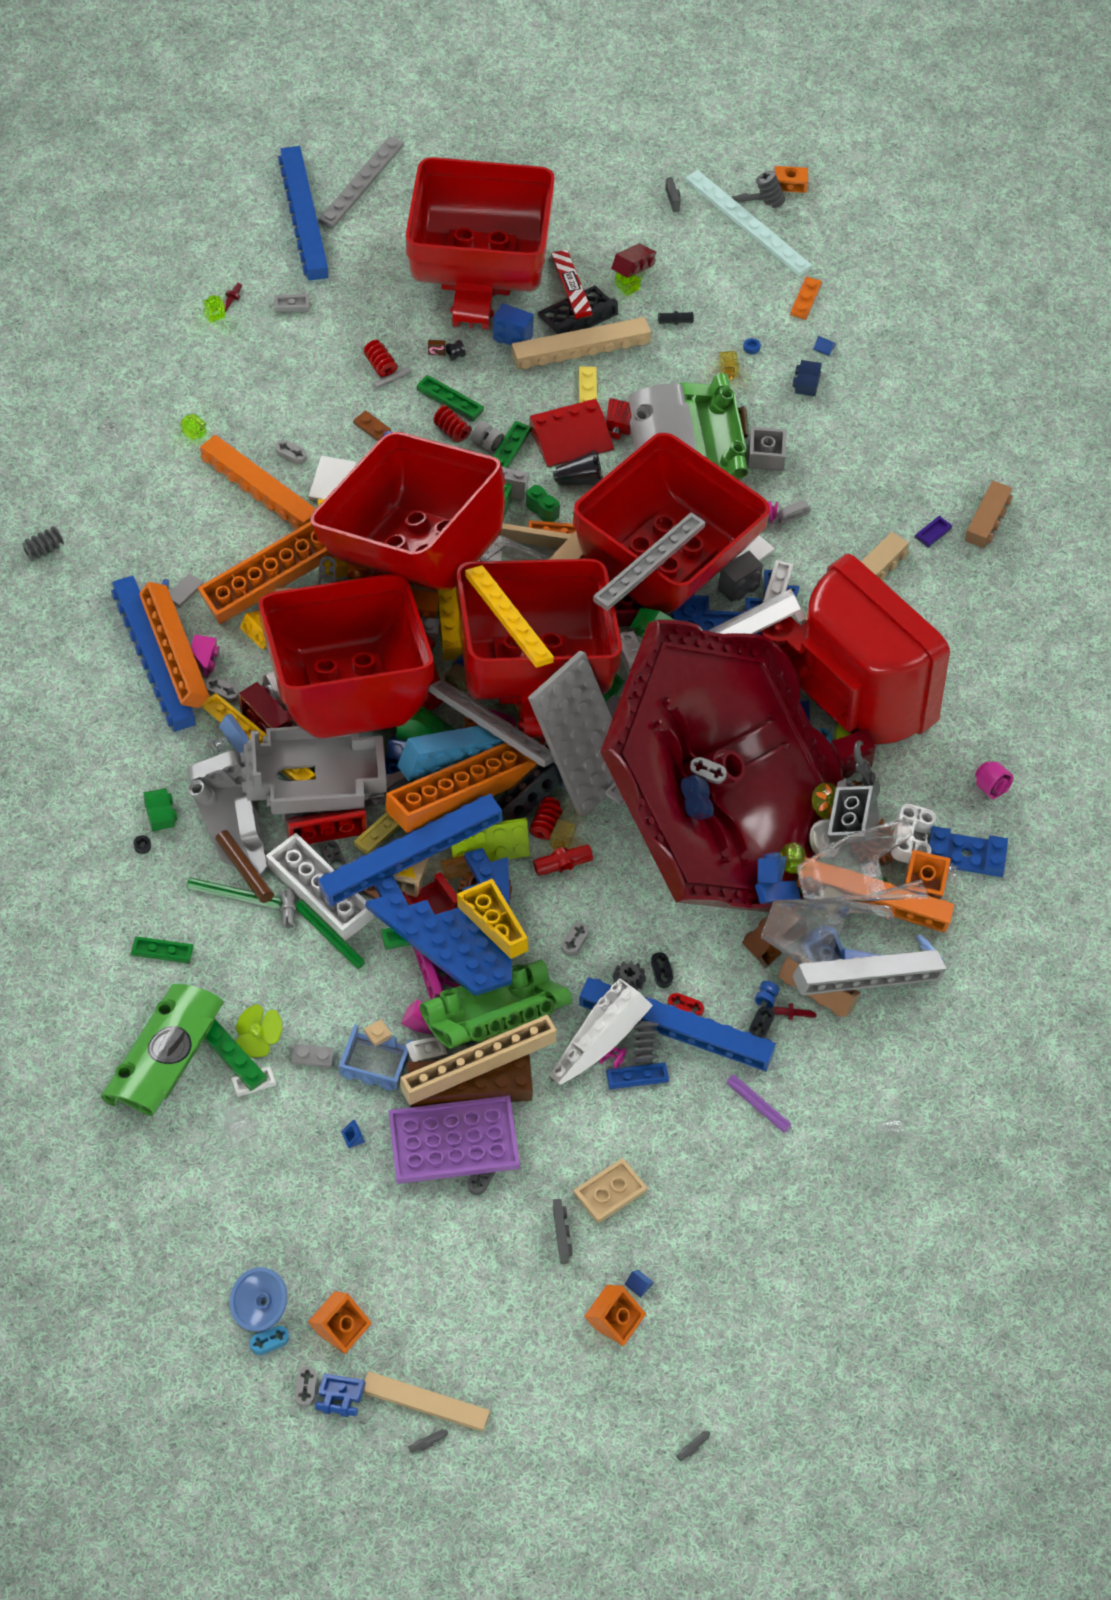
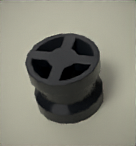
(455, 350)

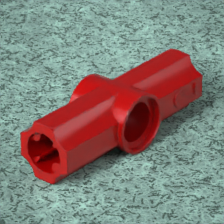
(563, 859)

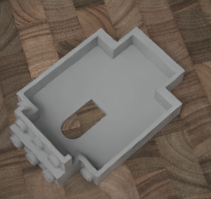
(343, 770)

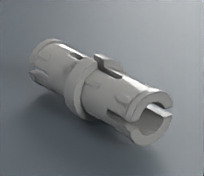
(288, 908)

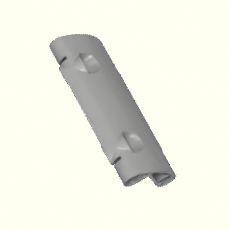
(659, 411)

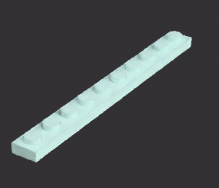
(748, 223)

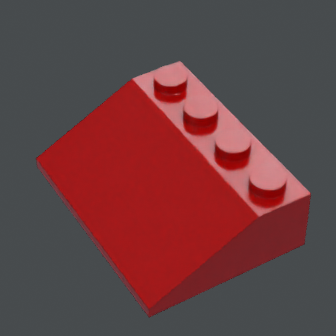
(570, 432)

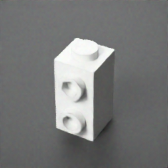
(629, 648)

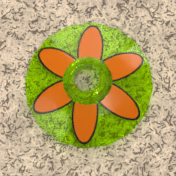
(823, 799)

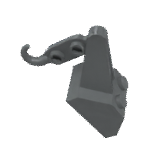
(855, 806)

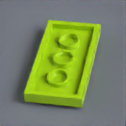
(498, 841)

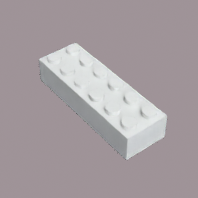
(300, 869)

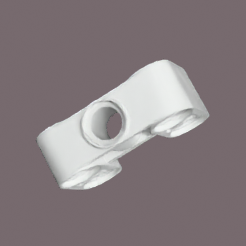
(916, 821)

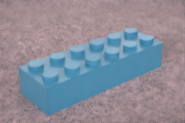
(437, 751)

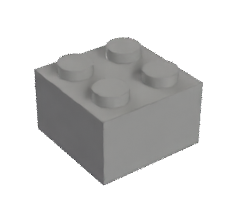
(767, 448)

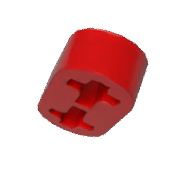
(686, 1003)

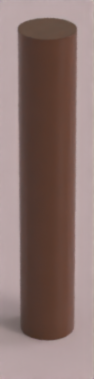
(244, 866)

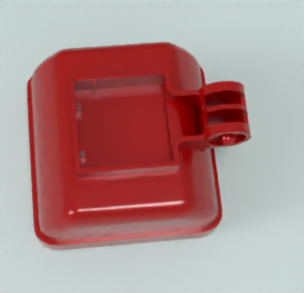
(479, 231)
(648, 499)
(414, 510)
(559, 608)
(349, 654)
(866, 655)

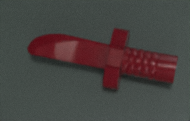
(232, 295)
(790, 1012)

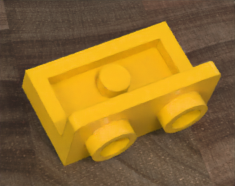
(252, 628)

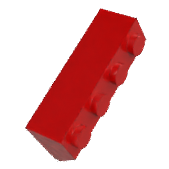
(327, 825)

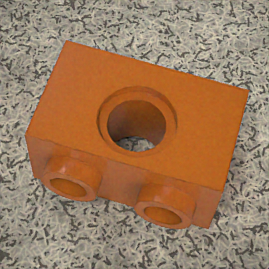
(792, 178)

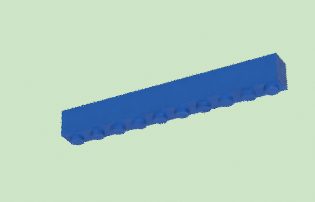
(303, 213)
(135, 617)
(410, 849)
(694, 1029)

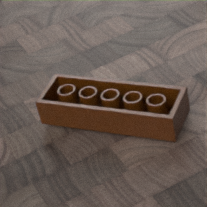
(506, 1080)

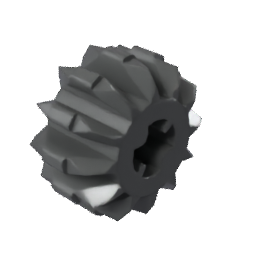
(637, 974)

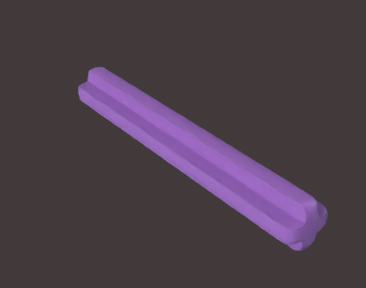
(759, 1103)

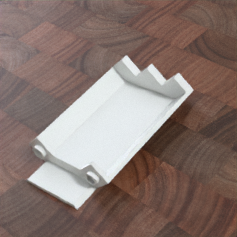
(763, 615)

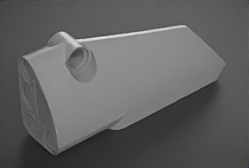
(224, 806)

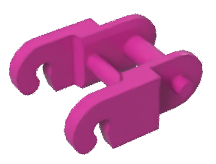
(620, 1057)

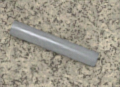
(392, 377)

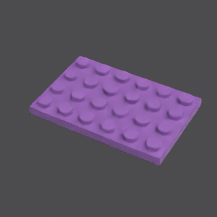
(453, 1139)

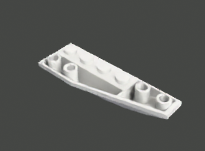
(602, 1030)

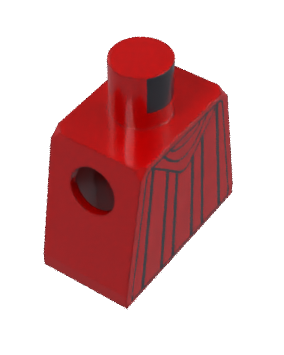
(618, 418)

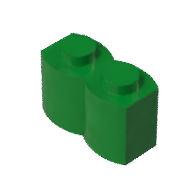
(542, 504)
(159, 809)

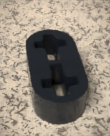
(657, 970)
(757, 1021)

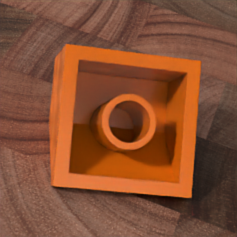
(929, 868)
(615, 1314)
(340, 1321)

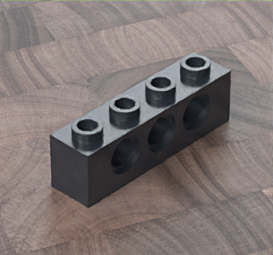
(529, 791)

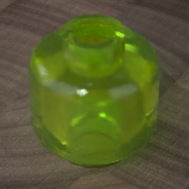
(193, 426)
(794, 856)

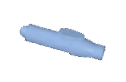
(925, 944)

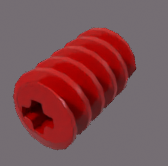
(380, 358)
(451, 424)
(545, 818)

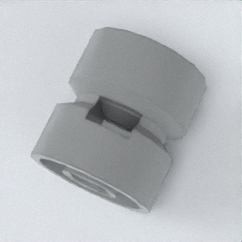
(487, 436)

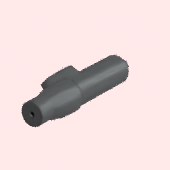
(747, 197)
(428, 1441)
(693, 1446)

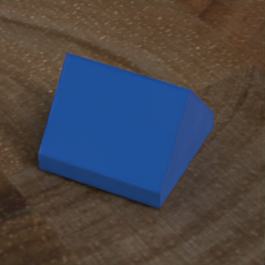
(824, 345)
(352, 1134)
(638, 1283)

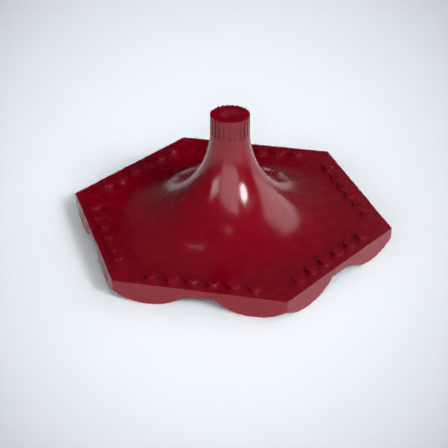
(738, 707)

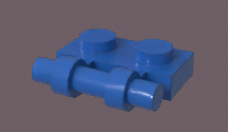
(343, 1389)

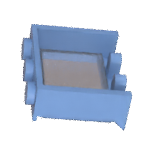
(372, 1064)

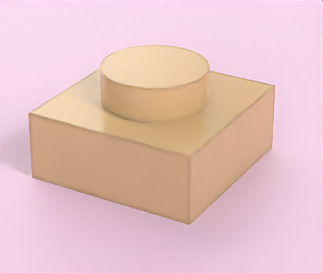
(377, 1033)

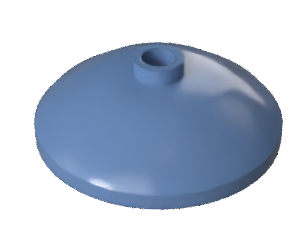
(249, 1296)

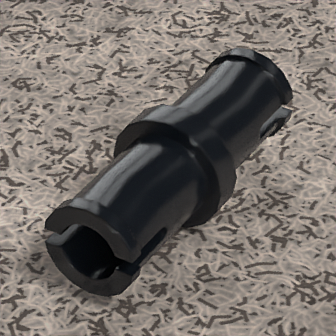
(675, 317)

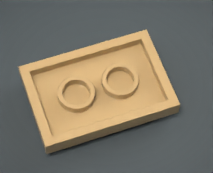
(610, 1190)

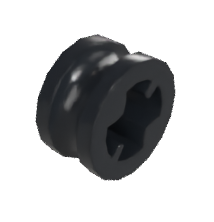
(137, 842)

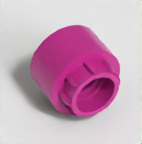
(993, 777)

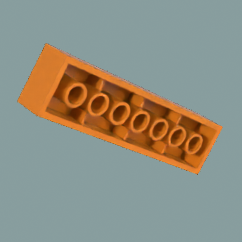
(262, 573)
(456, 786)

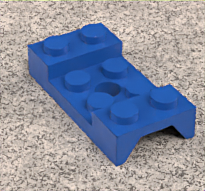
(987, 854)

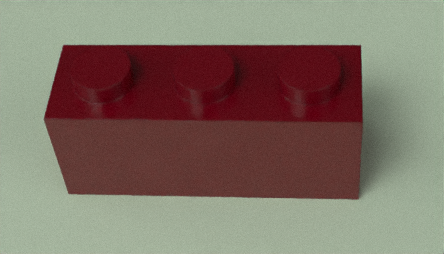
(633, 260)

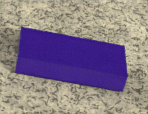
(933, 531)

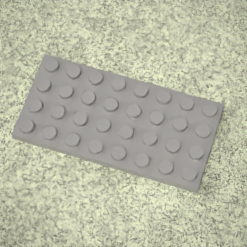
(575, 728)

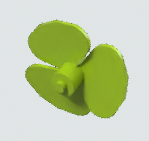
(256, 1034)

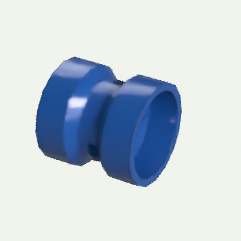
(767, 992)

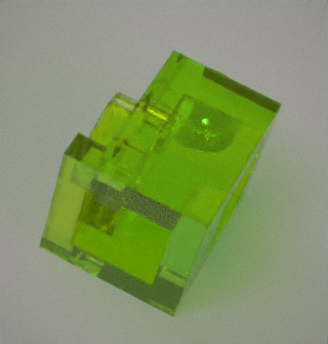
(625, 283)
(213, 304)

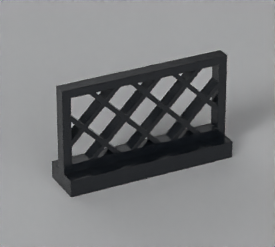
(599, 313)

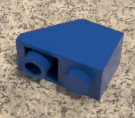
(394, 752)
(771, 868)

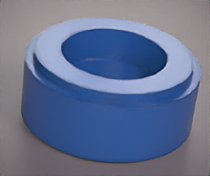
(751, 346)

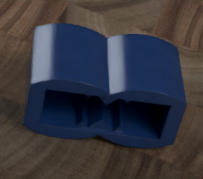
(808, 377)
(697, 797)

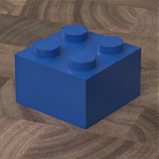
(512, 325)

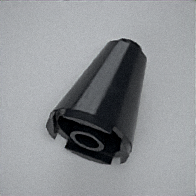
(580, 471)

